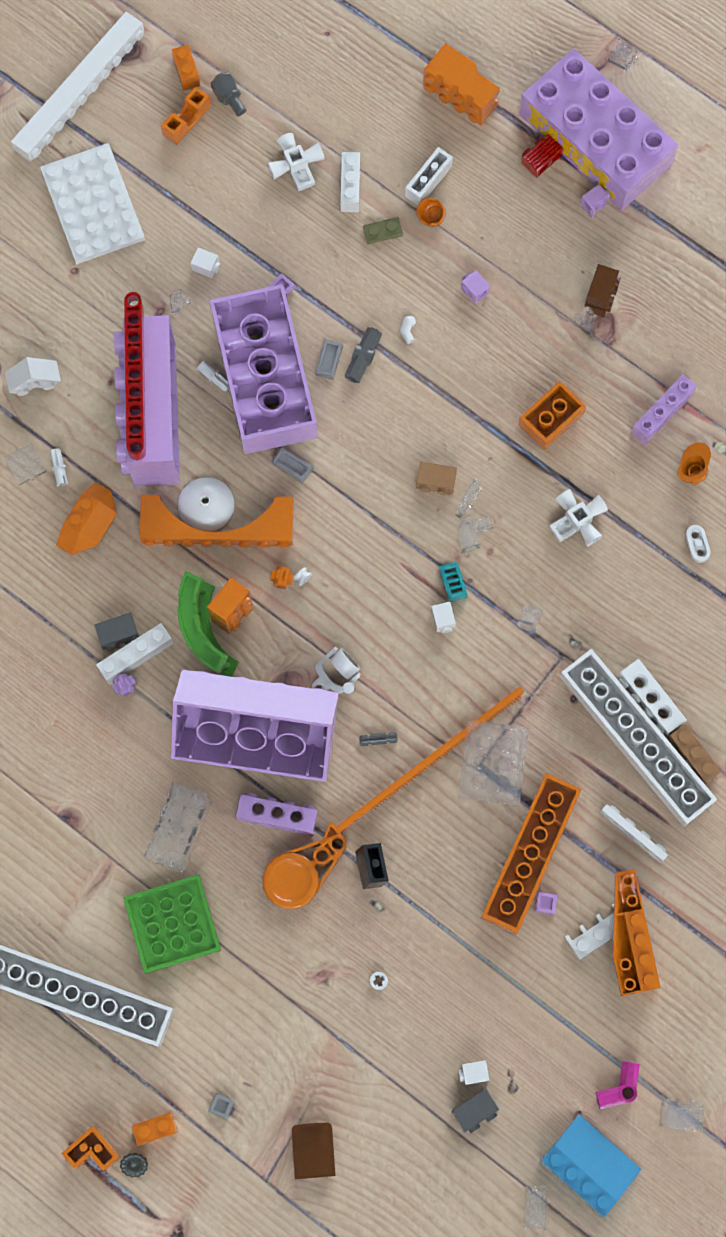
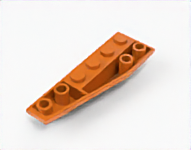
(631, 939)

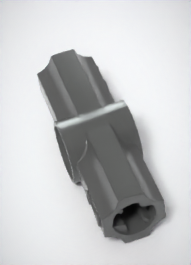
(363, 355)

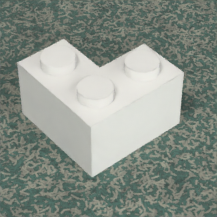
(32, 374)

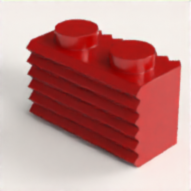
(541, 155)

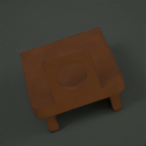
(313, 1150)

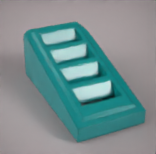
(458, 595)

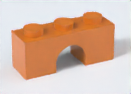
(178, 125)

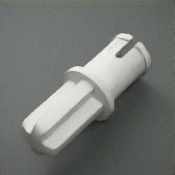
(213, 376)
(58, 467)

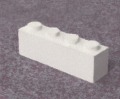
(135, 653)

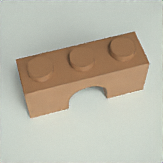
(699, 760)

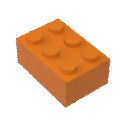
(552, 415)
(230, 606)

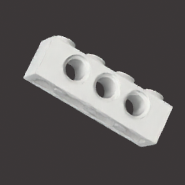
(638, 671)

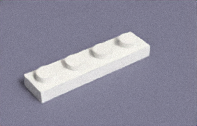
(628, 828)

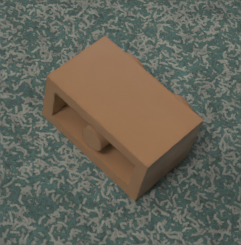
(436, 478)

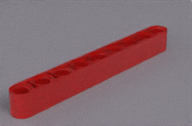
(138, 383)

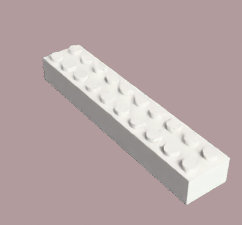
(637, 738)
(84, 997)

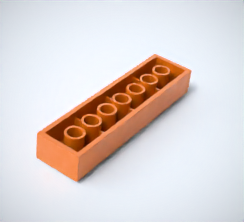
(531, 854)

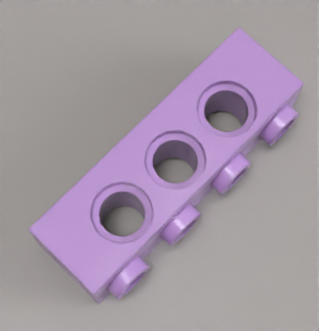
(663, 409)
(250, 800)

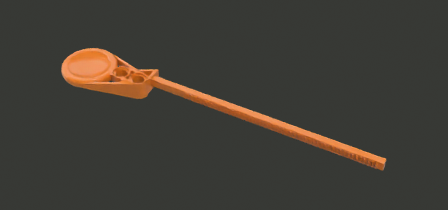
(292, 878)

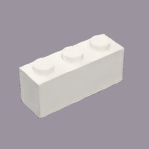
(429, 176)
(350, 181)

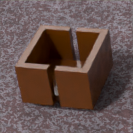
(602, 290)

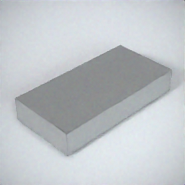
(329, 359)
(292, 465)

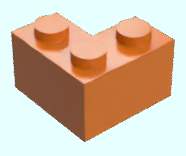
(92, 1145)

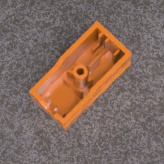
(458, 82)

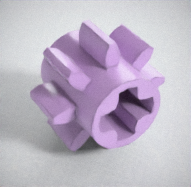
(124, 684)

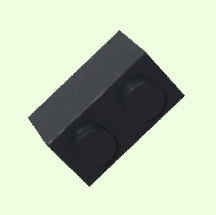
(371, 866)

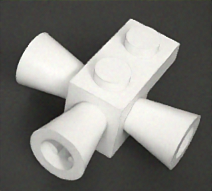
(296, 161)
(578, 518)

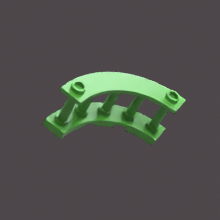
(196, 627)

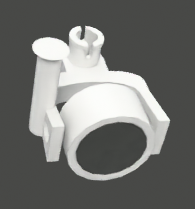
(344, 664)

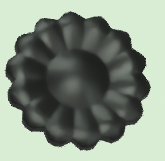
(134, 1165)

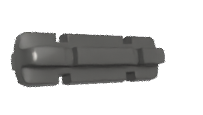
(378, 739)

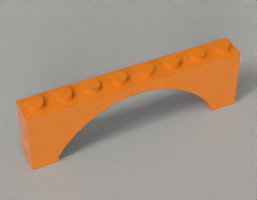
(269, 529)

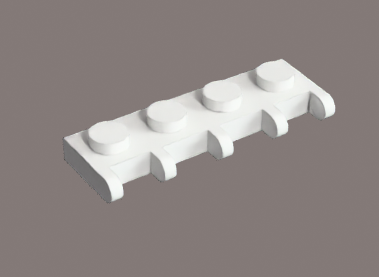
(592, 938)

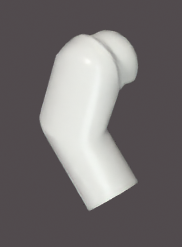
(405, 329)

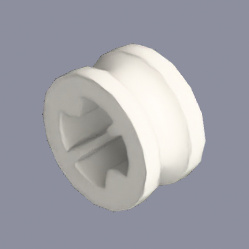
(302, 576)
(373, 978)

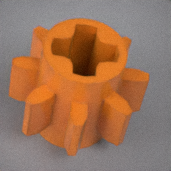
(281, 577)

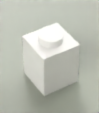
(205, 263)
(443, 617)
(474, 1073)

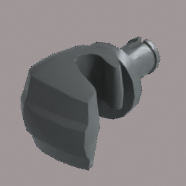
(227, 93)

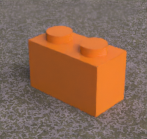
(185, 67)
(154, 1129)

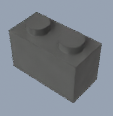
(116, 631)
(475, 1111)

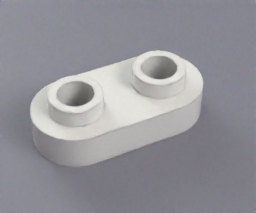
(699, 544)

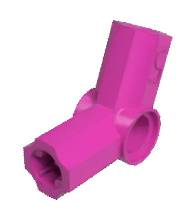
(628, 1079)

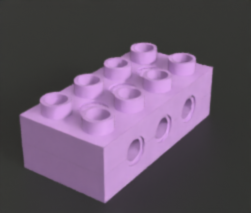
(264, 314)

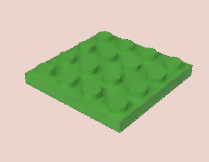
(172, 924)

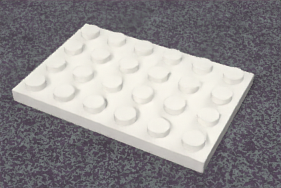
(92, 203)

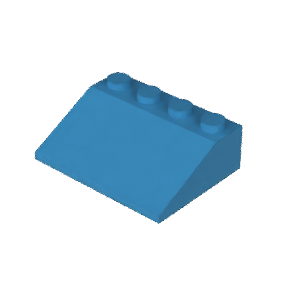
(590, 1165)

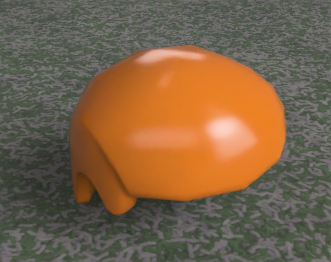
(431, 212)

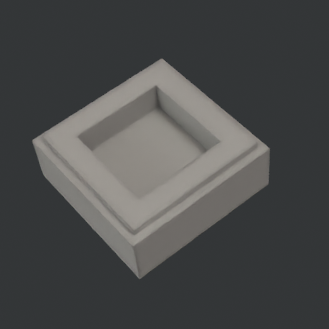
(221, 1106)

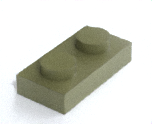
(382, 230)

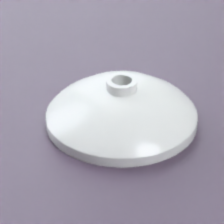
(206, 516)

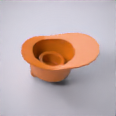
(695, 463)

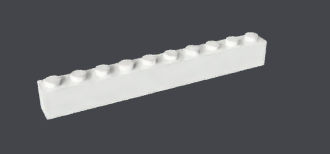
(78, 86)

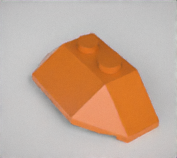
(88, 520)

